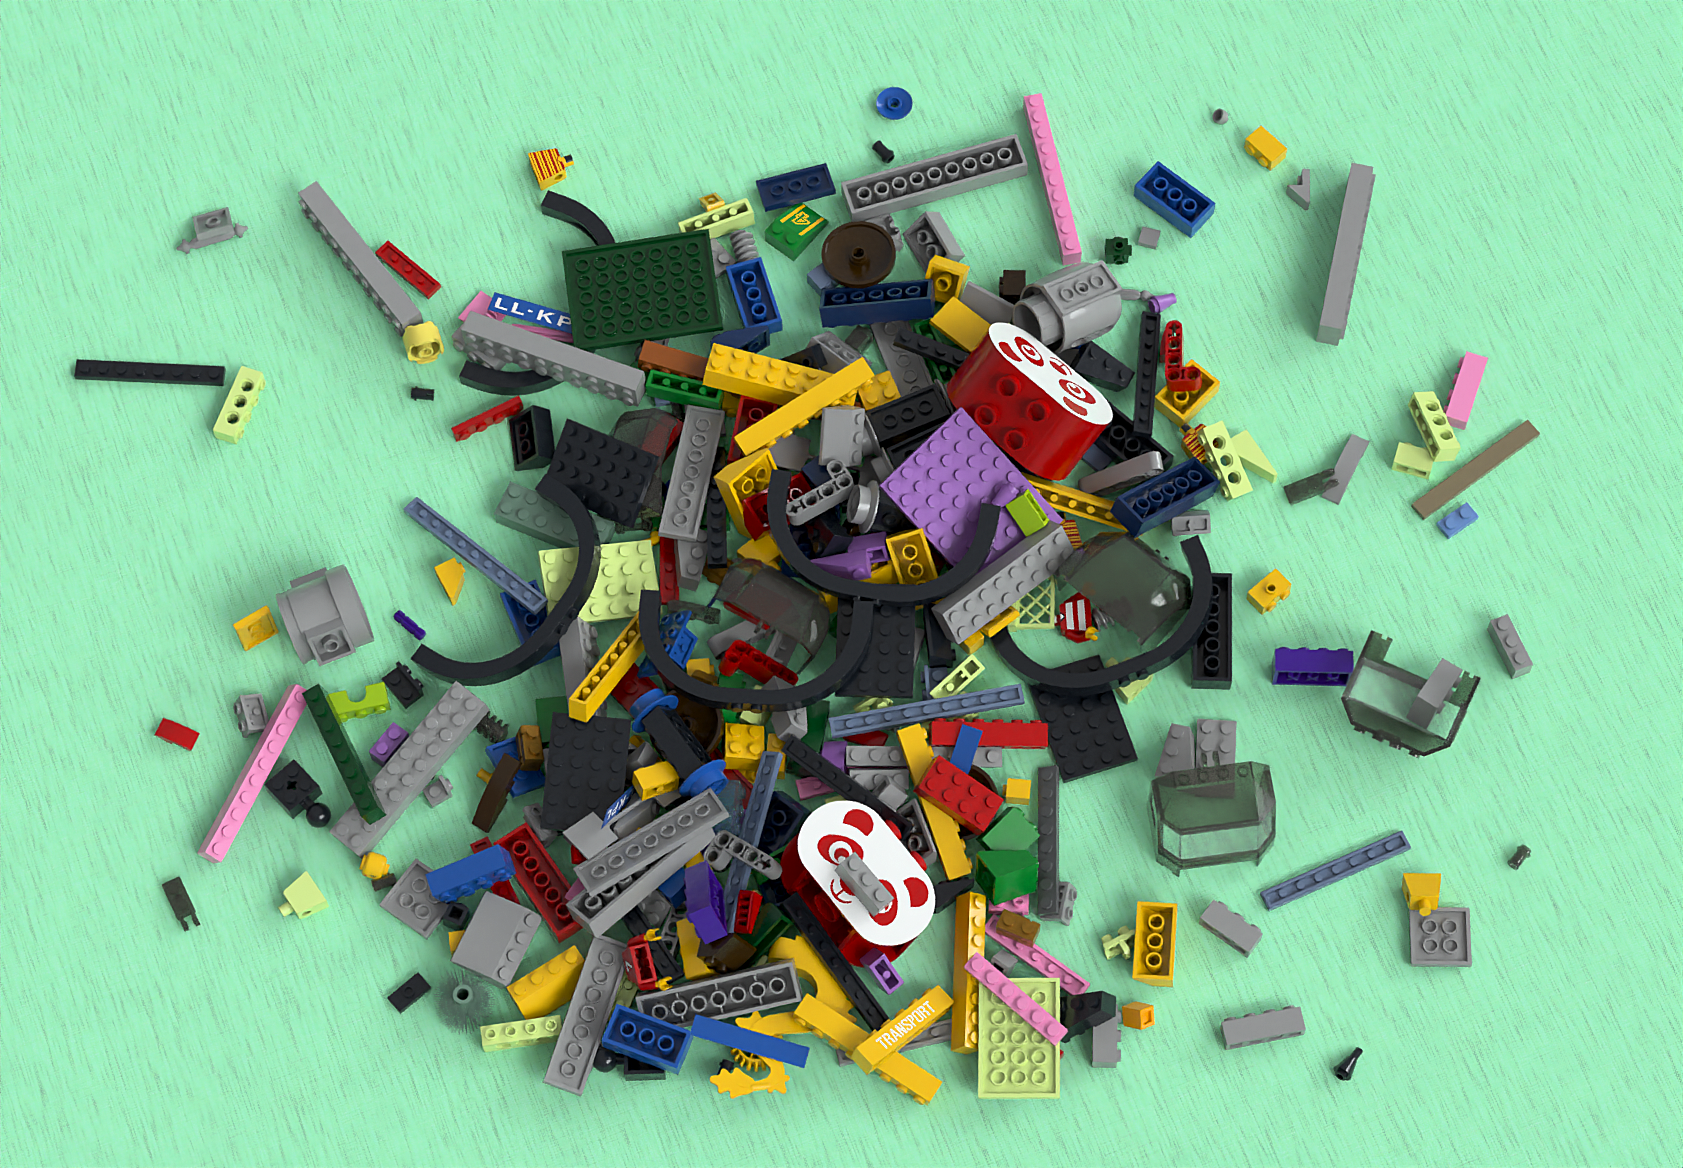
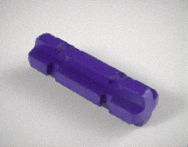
(409, 625)

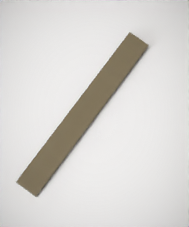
(1475, 469)

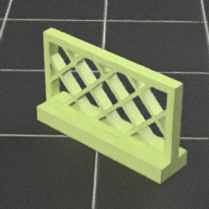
(1015, 624)

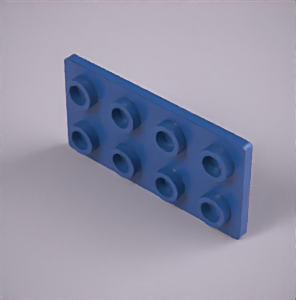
(676, 640)

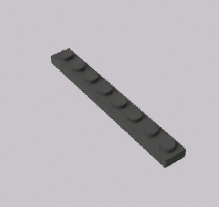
(1048, 841)

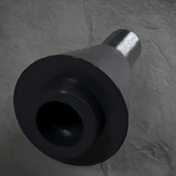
(1345, 1068)

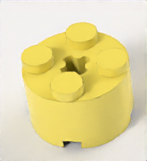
(423, 342)

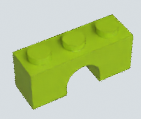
(375, 702)

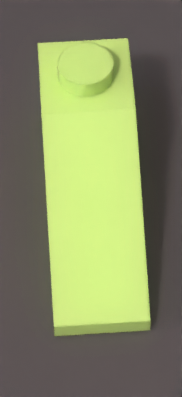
(1252, 456)
(958, 678)

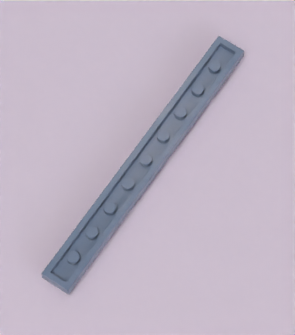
(476, 556)
(926, 711)
(751, 830)

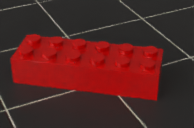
(540, 880)

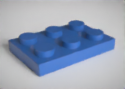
(524, 780)

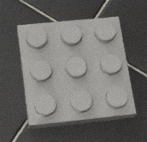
(413, 902)
(1440, 938)

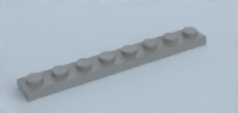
(893, 757)

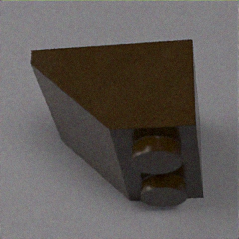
(725, 953)

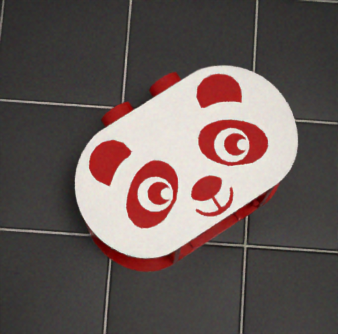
(1029, 401)
(826, 841)

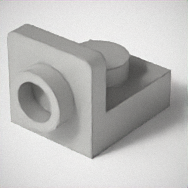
(438, 791)

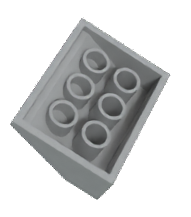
(496, 939)

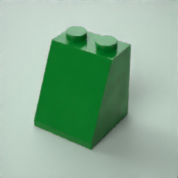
(1006, 874)

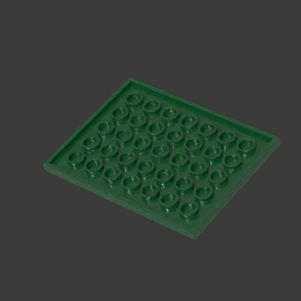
(642, 290)

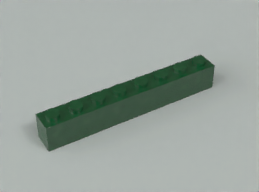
(344, 754)

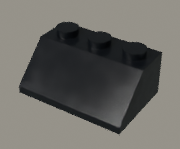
(532, 438)
(937, 644)

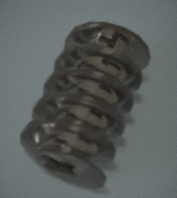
(492, 729)

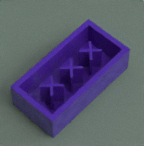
(1312, 667)
(705, 902)

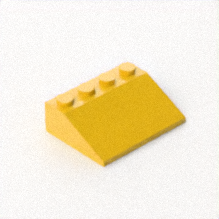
(743, 480)

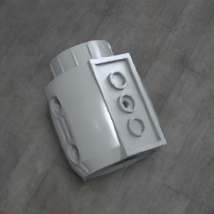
(1070, 306)

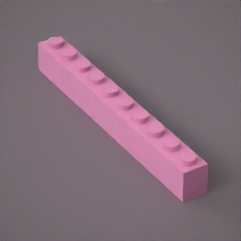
(1052, 179)
(253, 775)

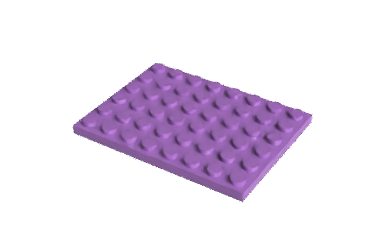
(949, 480)

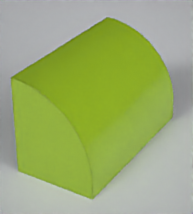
(1027, 513)

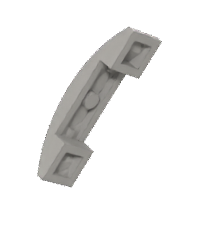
(1346, 467)

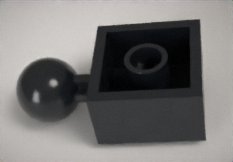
(302, 797)
(634, 1070)

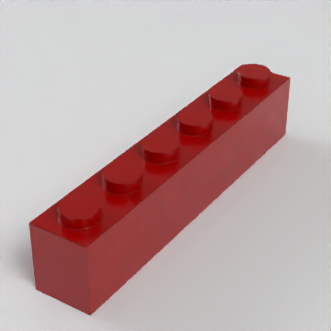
(995, 733)

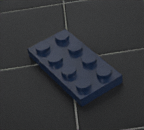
(795, 187)

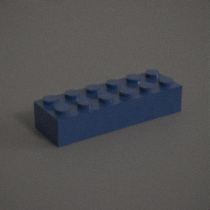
(877, 303)
(1164, 497)

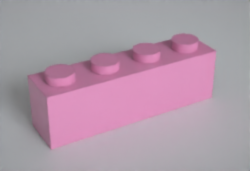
(1465, 389)

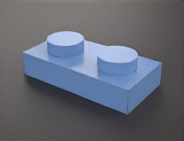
(1457, 520)

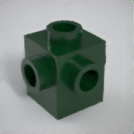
(1117, 250)

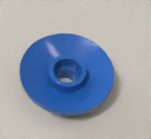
(894, 96)

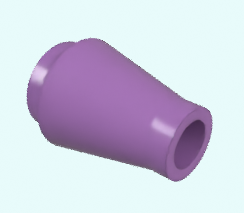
(1161, 302)
(1005, 495)

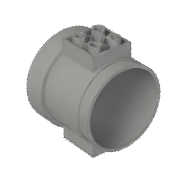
(324, 615)

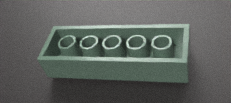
(534, 516)

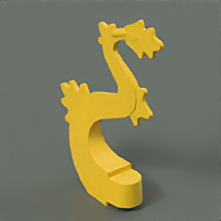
(826, 991)

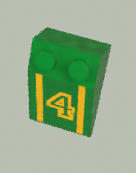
(794, 230)

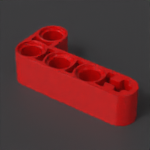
(1177, 371)
(754, 663)

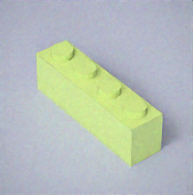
(721, 220)

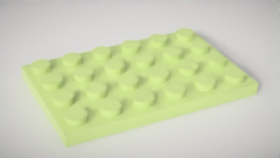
(621, 576)
(1011, 1053)

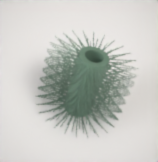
(464, 1000)

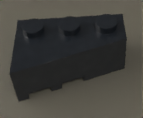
(1101, 368)
(827, 535)
(1085, 1011)

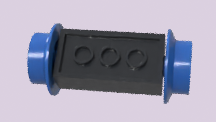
(657, 716)

